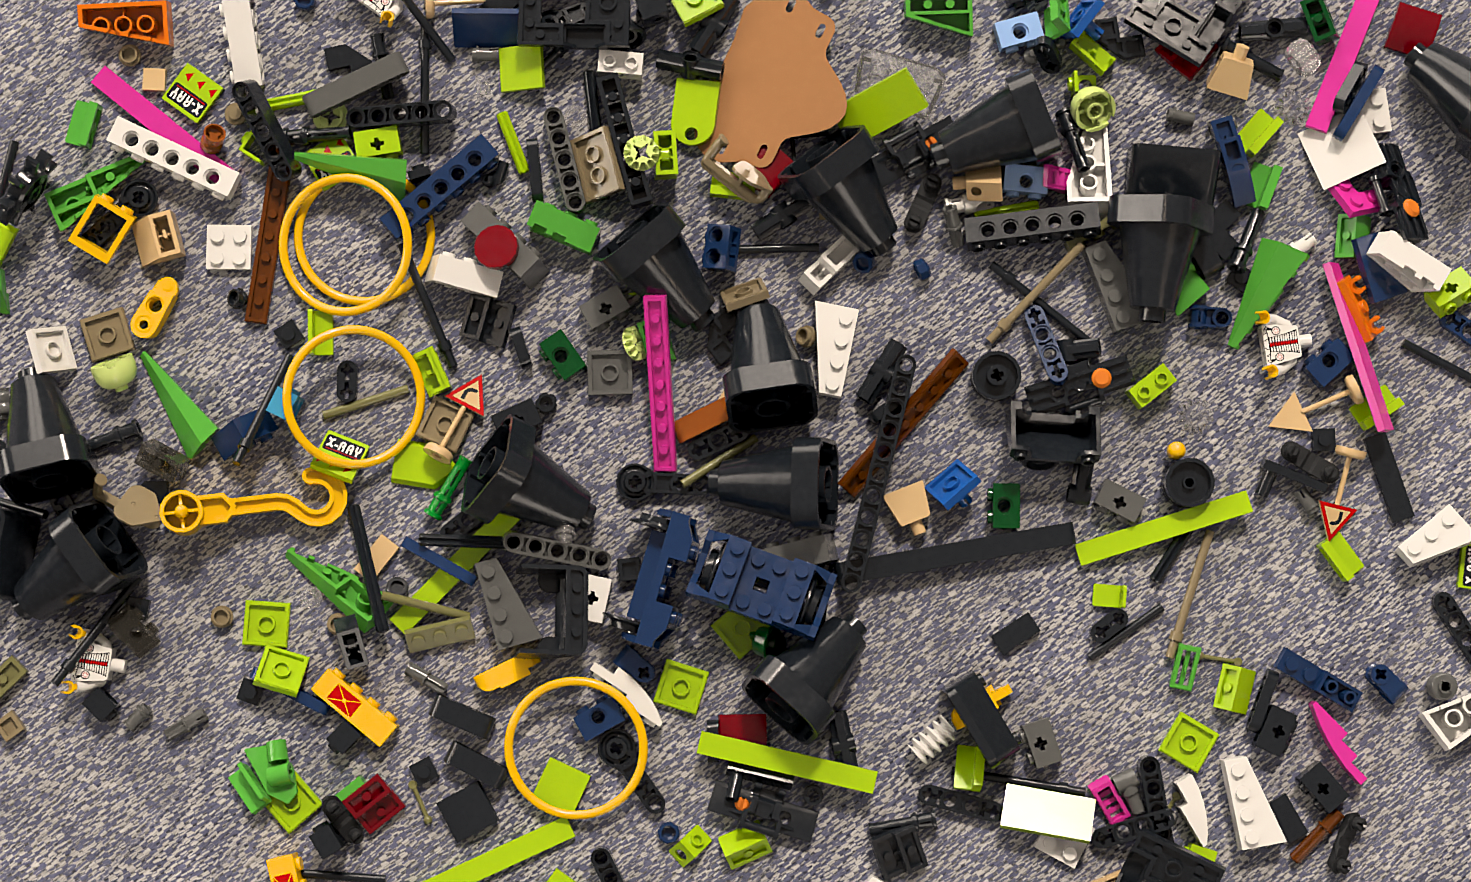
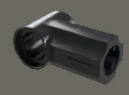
(1074, 349)
(1080, 488)

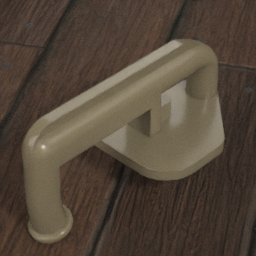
(742, 169)
(135, 507)

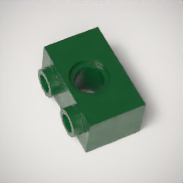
(1320, 21)
(556, 343)
(1011, 493)

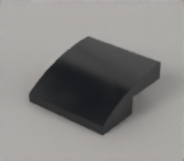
(487, 320)
(467, 811)
(898, 852)

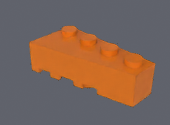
(134, 20)

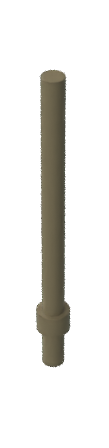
(1004, 325)
(1176, 635)

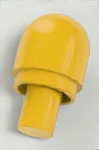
(1176, 450)

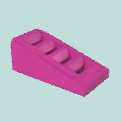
(1055, 178)
(1101, 784)

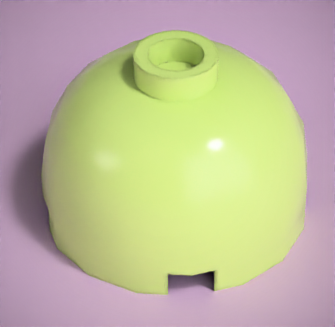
(1092, 108)
(115, 372)

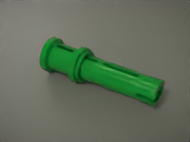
(439, 496)

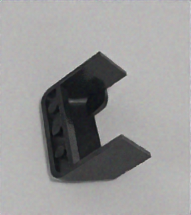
(571, 610)
(982, 718)

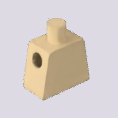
(1232, 73)
(981, 184)
(909, 506)

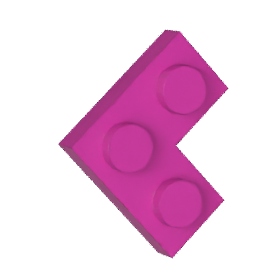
(1354, 202)

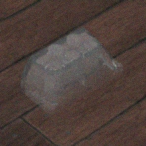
(877, 65)

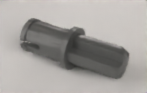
(953, 225)
(426, 678)
(185, 724)

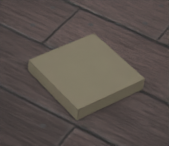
(744, 294)
(107, 334)
(438, 421)

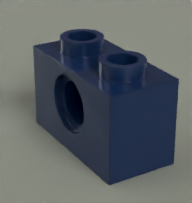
(1340, 358)
(586, 724)

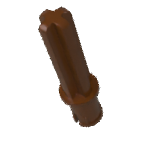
(1316, 836)

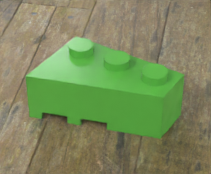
(943, 14)
(563, 227)

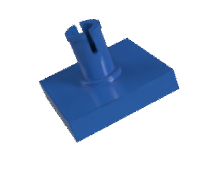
(1082, 18)
(953, 485)

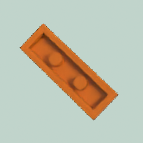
(1359, 308)

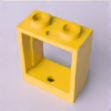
(92, 248)

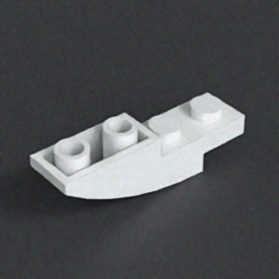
(635, 692)

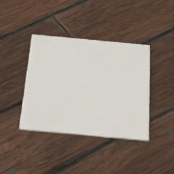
(1342, 160)

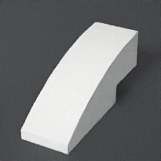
(828, 265)
(1193, 808)

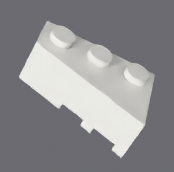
(1408, 263)
(463, 275)
(1437, 537)

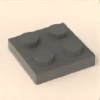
(609, 372)

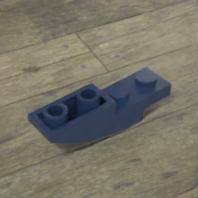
(1234, 161)
(1317, 679)

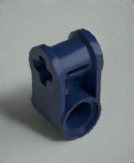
(1207, 317)
(631, 662)
(1388, 684)

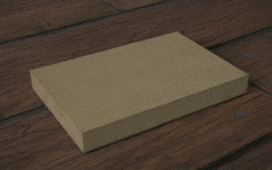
(597, 164)

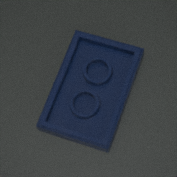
(485, 27)
(1378, 282)

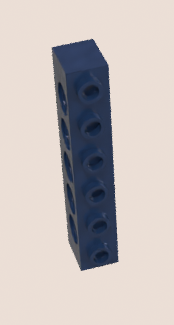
(477, 148)

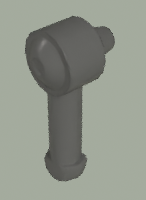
(1029, 56)

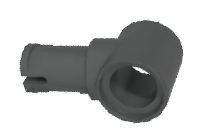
(1127, 786)

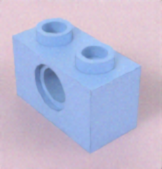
(1027, 23)
(1012, 186)

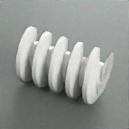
(932, 739)

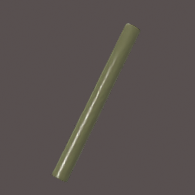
(361, 403)
(685, 482)
(423, 605)

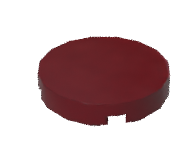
(496, 247)

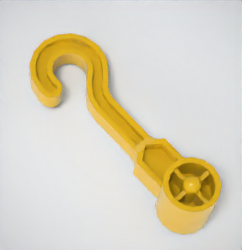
(187, 513)

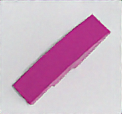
(1332, 735)

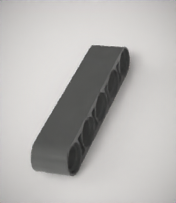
(355, 84)
(559, 151)
(567, 550)

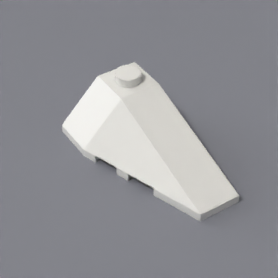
(1095, 183)

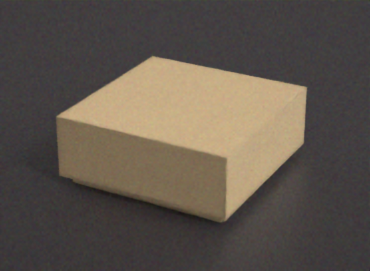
(154, 79)

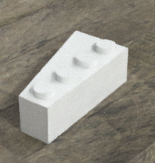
(242, 40)
(834, 340)
(1449, 722)
(1249, 809)

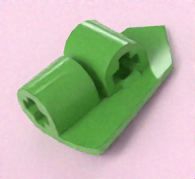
(1192, 290)
(274, 769)

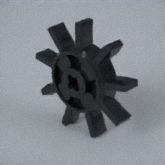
(26, 187)

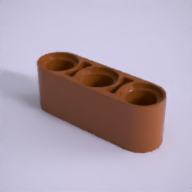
(701, 420)

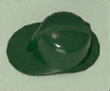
(767, 641)

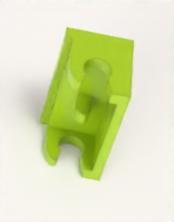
(1092, 53)
(432, 371)

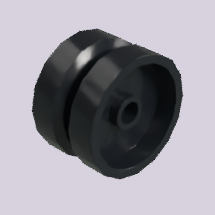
(1005, 367)
(1198, 475)

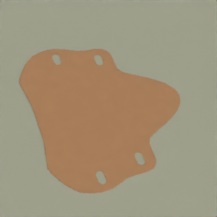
(776, 81)

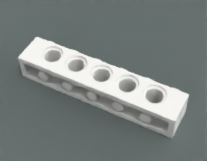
(124, 130)

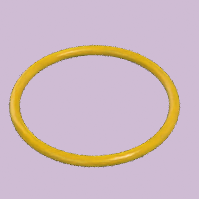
(407, 244)
(353, 300)
(287, 404)
(576, 681)

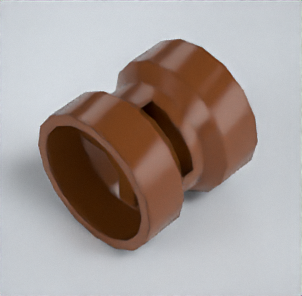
(212, 139)

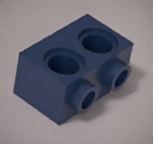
(726, 248)

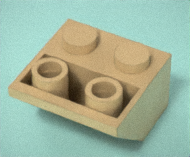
(158, 238)

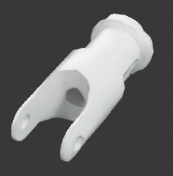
(967, 206)

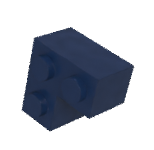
(230, 435)

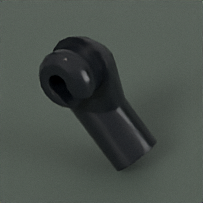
(497, 177)

